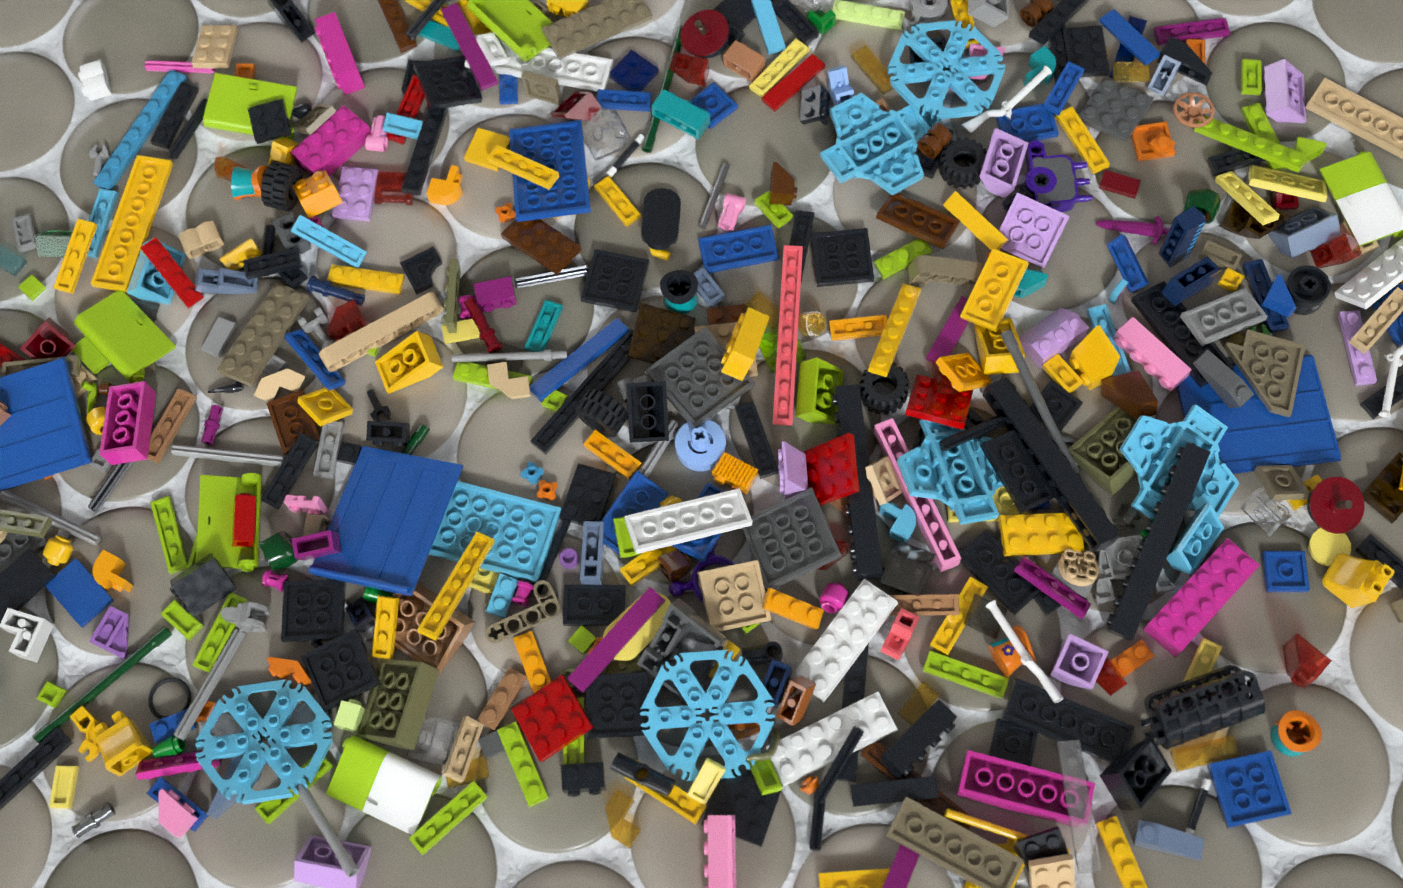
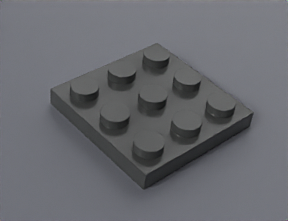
(1115, 109)

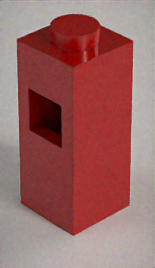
(243, 520)

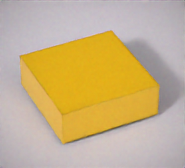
(1230, 280)

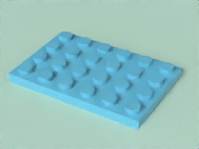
(519, 526)

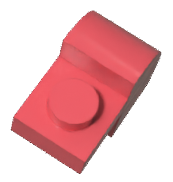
(900, 634)

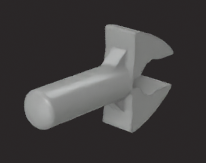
(98, 158)

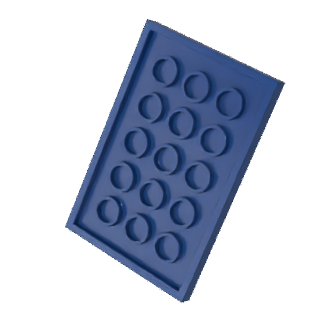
(558, 148)

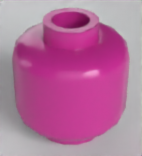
(833, 597)

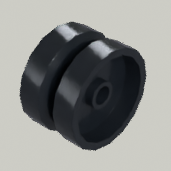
(1308, 288)

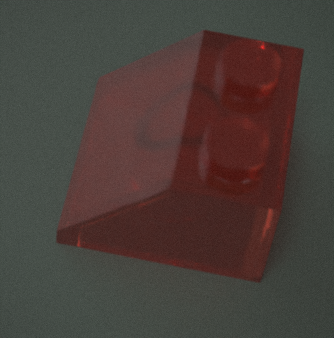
(1303, 661)

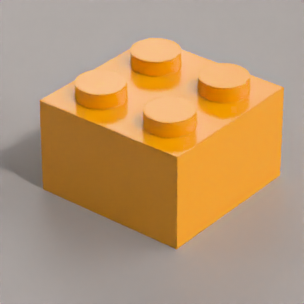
(317, 193)

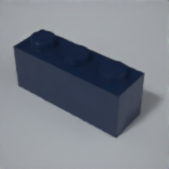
(1191, 281)

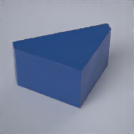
(1279, 299)

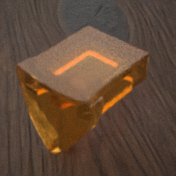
(224, 167)

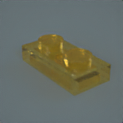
(1130, 72)

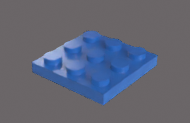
(1249, 789)

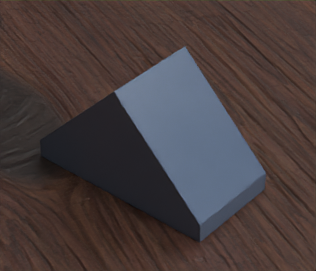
(1164, 75)

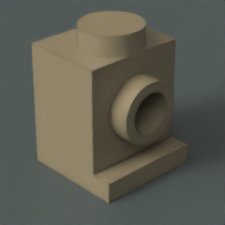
(315, 524)

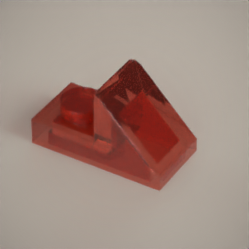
(1110, 678)

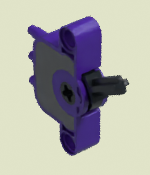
(1051, 180)

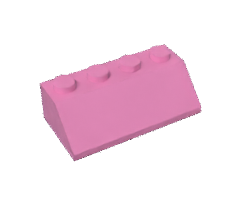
(720, 851)

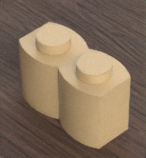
(200, 239)

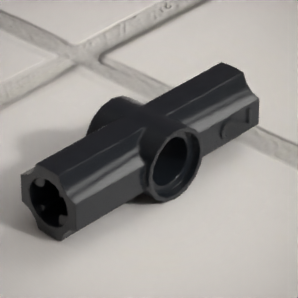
(630, 768)

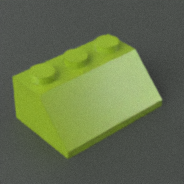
(815, 391)

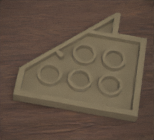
(1270, 368)

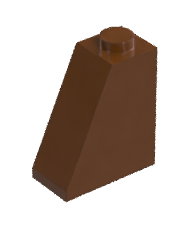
(1130, 394)

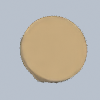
(1078, 567)

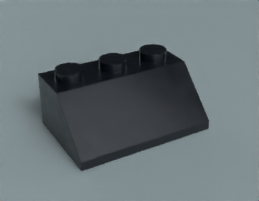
(647, 411)

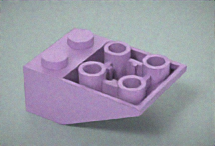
(792, 471)

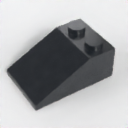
(1136, 775)

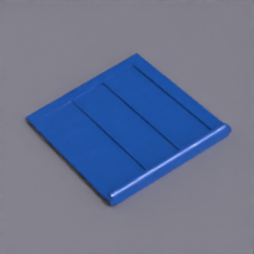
(44, 425)
(1266, 438)
(388, 520)

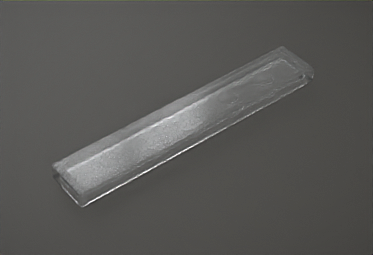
(1078, 807)

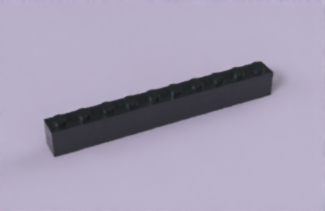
(1056, 470)
(860, 504)
(1158, 541)

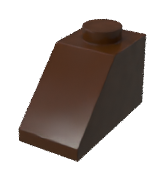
(781, 186)
(674, 565)

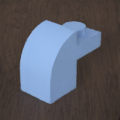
(839, 85)

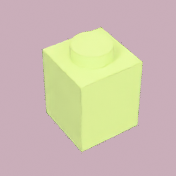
(349, 716)

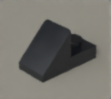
(361, 615)

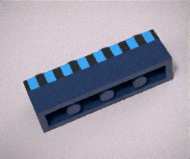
(1182, 236)

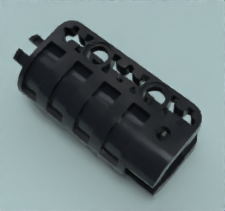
(1203, 707)

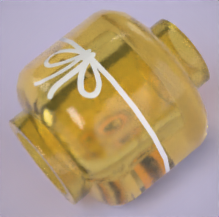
(811, 323)

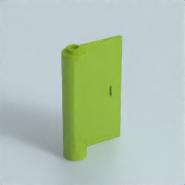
(514, 25)
(233, 96)
(120, 338)
(215, 534)

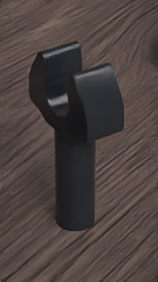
(378, 409)

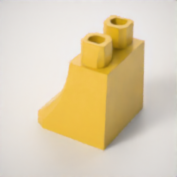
(1356, 579)
(122, 744)

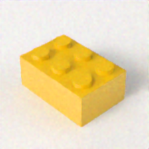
(745, 343)

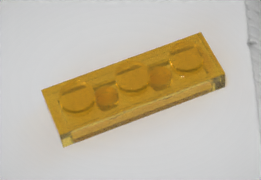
(872, 69)
(1204, 753)

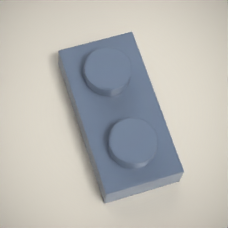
(708, 288)

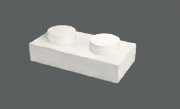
(492, 49)

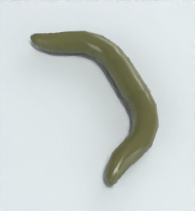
(771, 750)

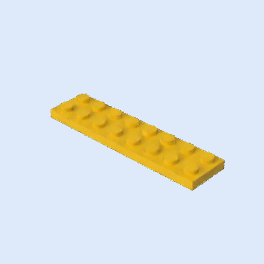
(132, 223)

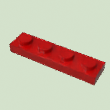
(171, 272)

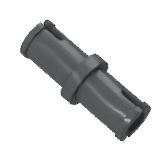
(93, 820)

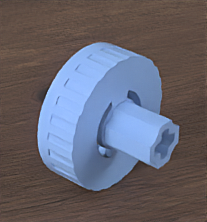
(711, 433)

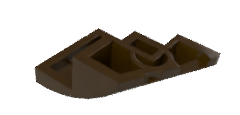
(1242, 223)
(1384, 491)

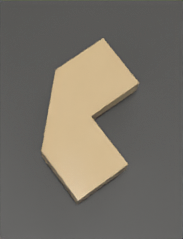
(285, 378)
(512, 388)

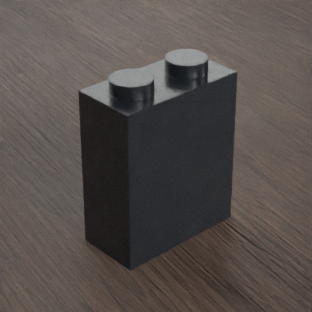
(202, 585)

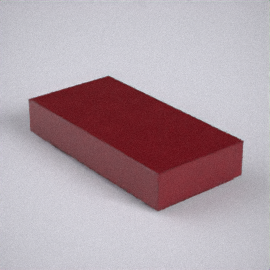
(1119, 184)

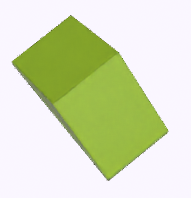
(1309, 147)

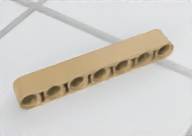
(381, 331)

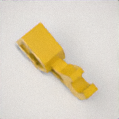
(79, 718)

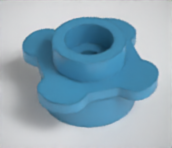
(532, 478)

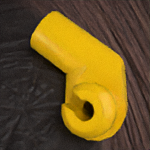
(662, 254)

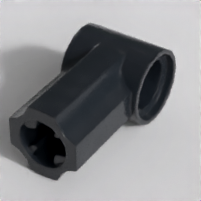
(759, 654)

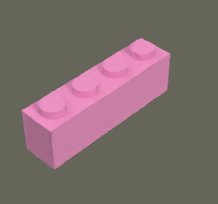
(1151, 354)

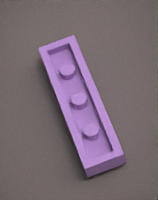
(1360, 363)

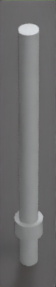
(547, 355)

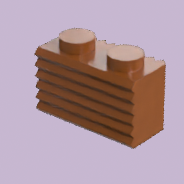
(796, 700)

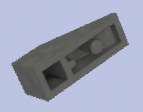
(1223, 380)

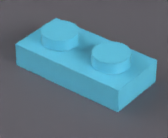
(501, 596)

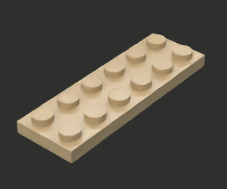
(1358, 116)

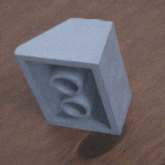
(1305, 231)

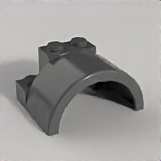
(682, 633)

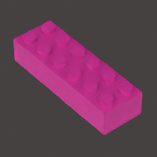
(1201, 597)
(1015, 787)

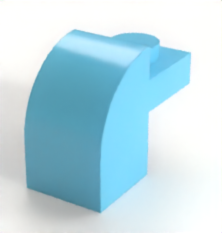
(903, 520)

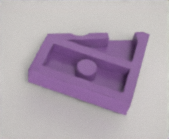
(113, 632)

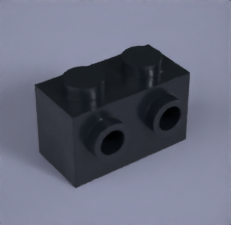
(388, 432)

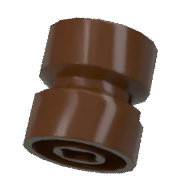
(1035, 11)
(935, 139)

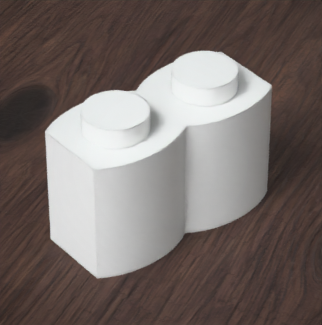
(94, 80)

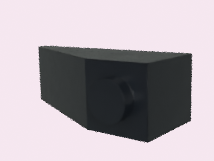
(292, 18)
(1191, 64)

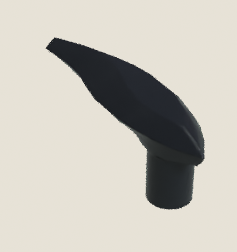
(231, 388)

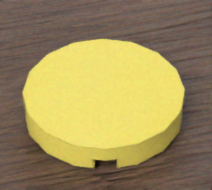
(1326, 546)

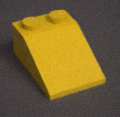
(992, 350)
(1094, 358)
(409, 362)

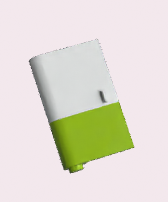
(1364, 198)
(383, 784)

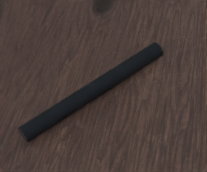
(553, 553)

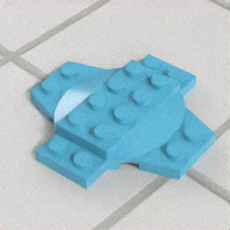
(875, 144)
(1152, 451)
(955, 476)

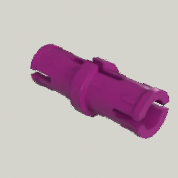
(212, 425)

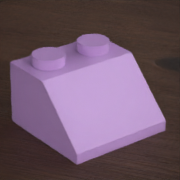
(1078, 663)

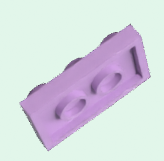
(357, 193)

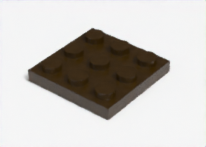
(658, 333)

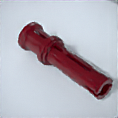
(487, 333)

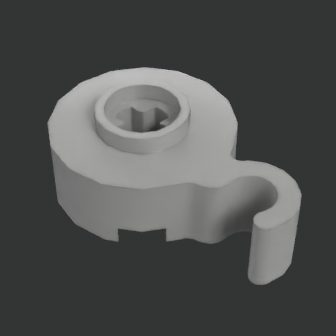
(925, 12)

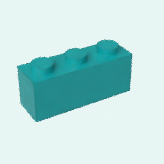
(681, 114)

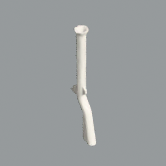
(971, 125)
(1395, 362)
(1025, 657)

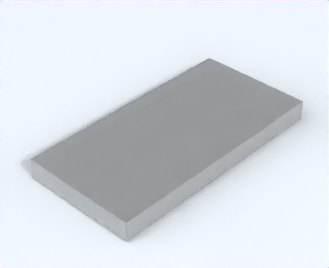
(1223, 316)

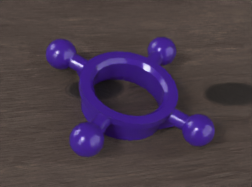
(677, 588)

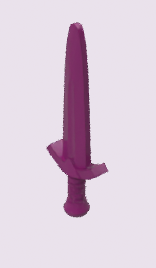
(1140, 228)

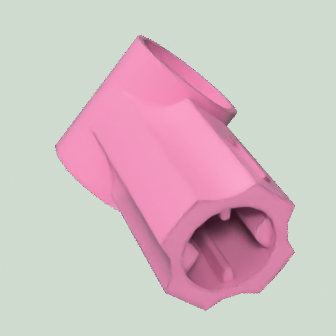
(377, 139)
(732, 207)

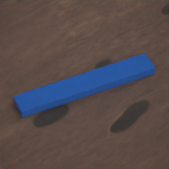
(578, 359)

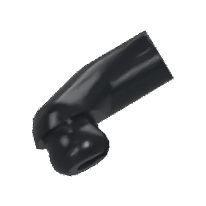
(301, 110)

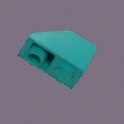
(1031, 282)

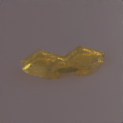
(620, 828)

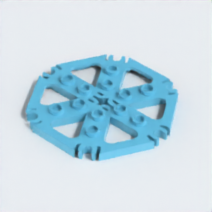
(941, 80)
(716, 696)
(252, 749)

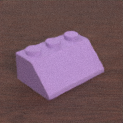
(1284, 92)
(1002, 163)
(1053, 335)
(320, 866)

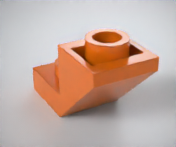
(285, 667)

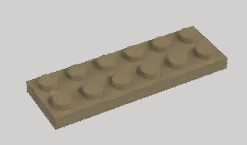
(594, 25)
(263, 334)
(953, 847)

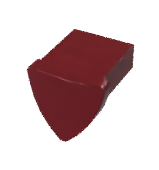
(1283, 201)

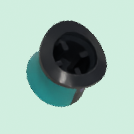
(679, 291)

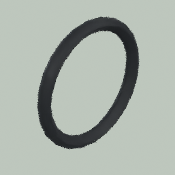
(150, 699)

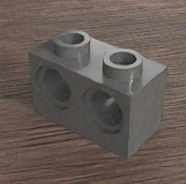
(286, 236)

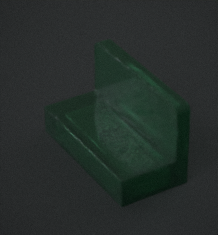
(52, 243)

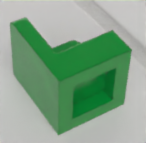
(821, 20)

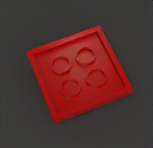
(938, 407)
(833, 469)
(552, 718)

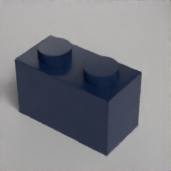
(777, 680)

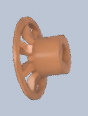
(1193, 112)

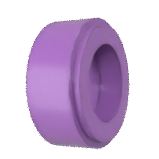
(569, 558)

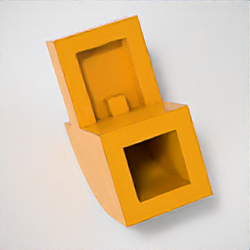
(446, 191)
(107, 571)

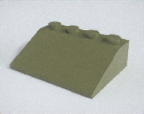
(1100, 453)
(398, 704)

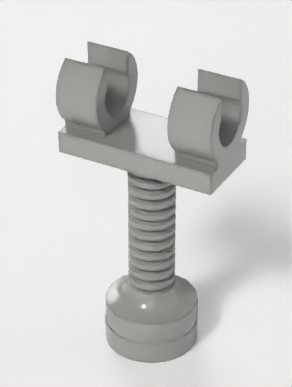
(316, 325)

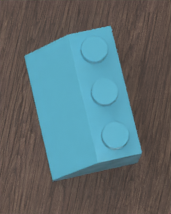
(147, 281)
(1195, 540)

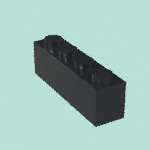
(918, 739)

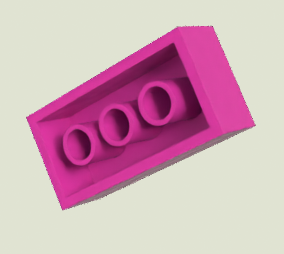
(338, 54)
(332, 143)
(128, 423)

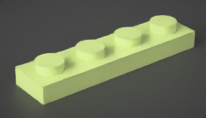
(868, 14)

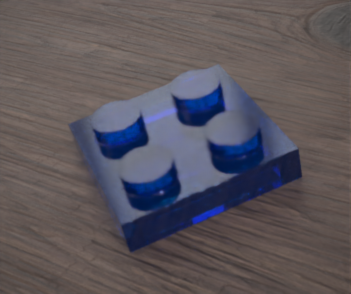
(633, 72)

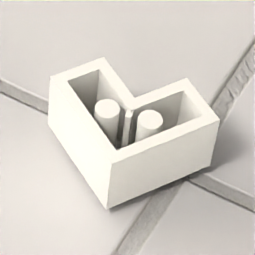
(30, 633)

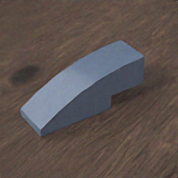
(224, 282)

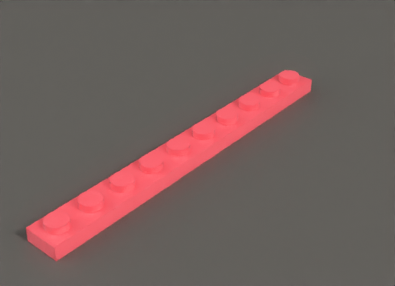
(787, 336)

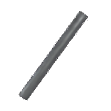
(714, 195)

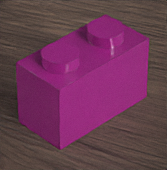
(495, 294)
(316, 545)

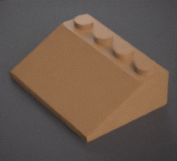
(420, 647)

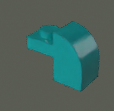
(1037, 61)

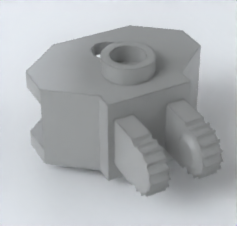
(246, 616)

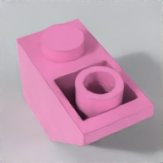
(174, 815)

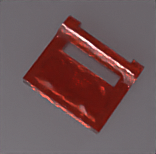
(391, 183)

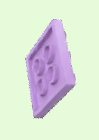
(1032, 230)

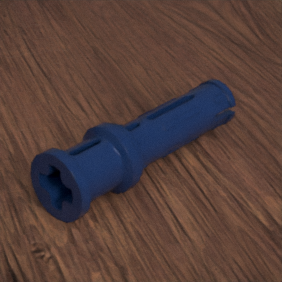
(327, 289)

